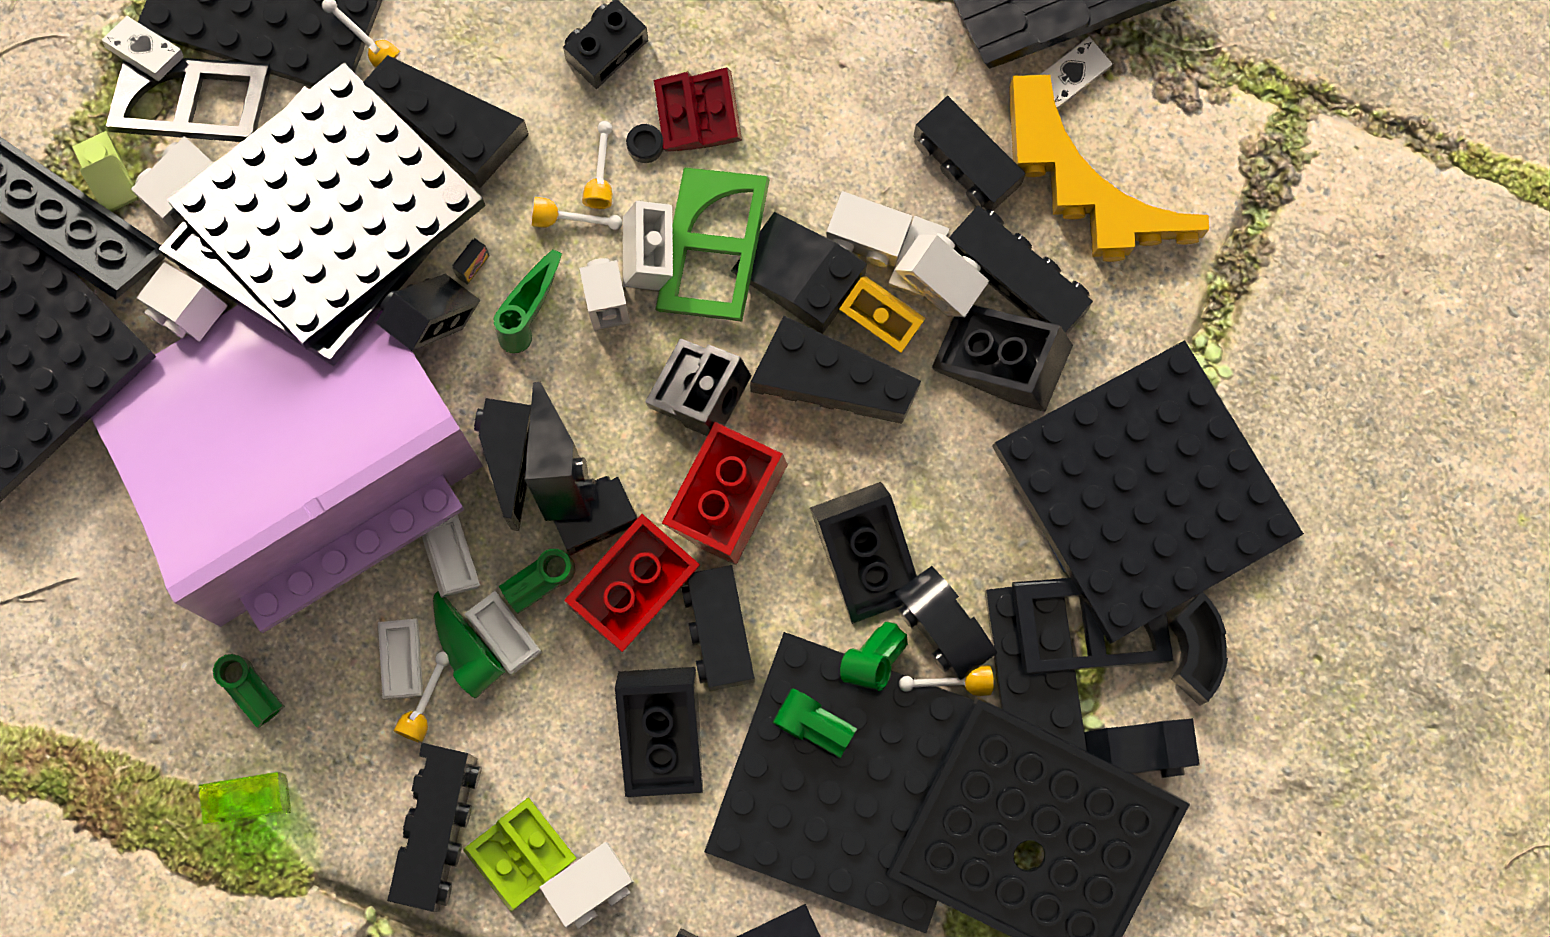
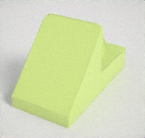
(105, 172)

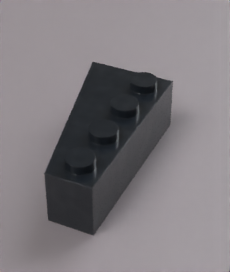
(451, 121)
(828, 373)
(434, 828)

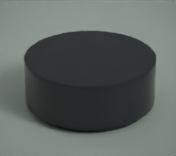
(644, 143)

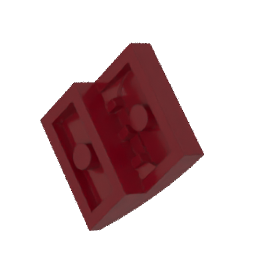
(697, 110)

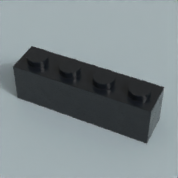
(1019, 272)

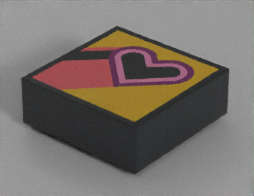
(470, 261)

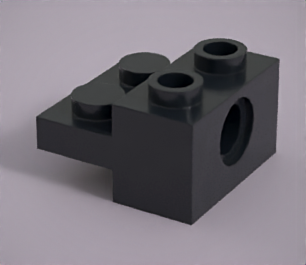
(699, 386)

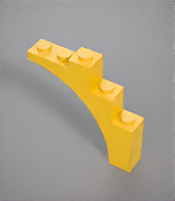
(1077, 189)

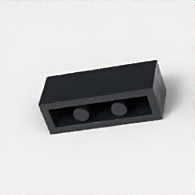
(967, 155)
(427, 311)
(718, 628)

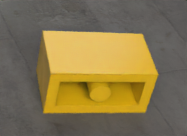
(882, 313)

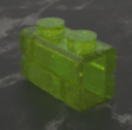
(244, 798)

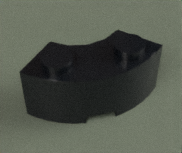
(956, 638)
(1201, 647)
(1147, 747)

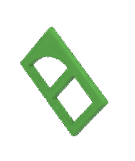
(698, 191)

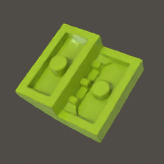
(519, 854)

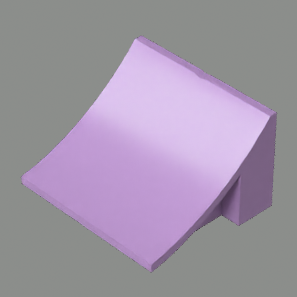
(277, 470)

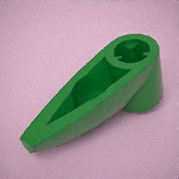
(523, 304)
(468, 655)

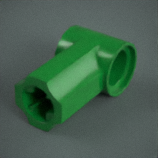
(534, 582)
(872, 663)
(249, 691)
(806, 719)

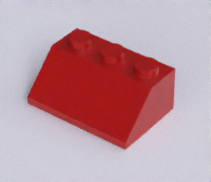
(725, 493)
(631, 583)

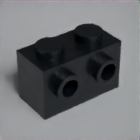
(605, 42)

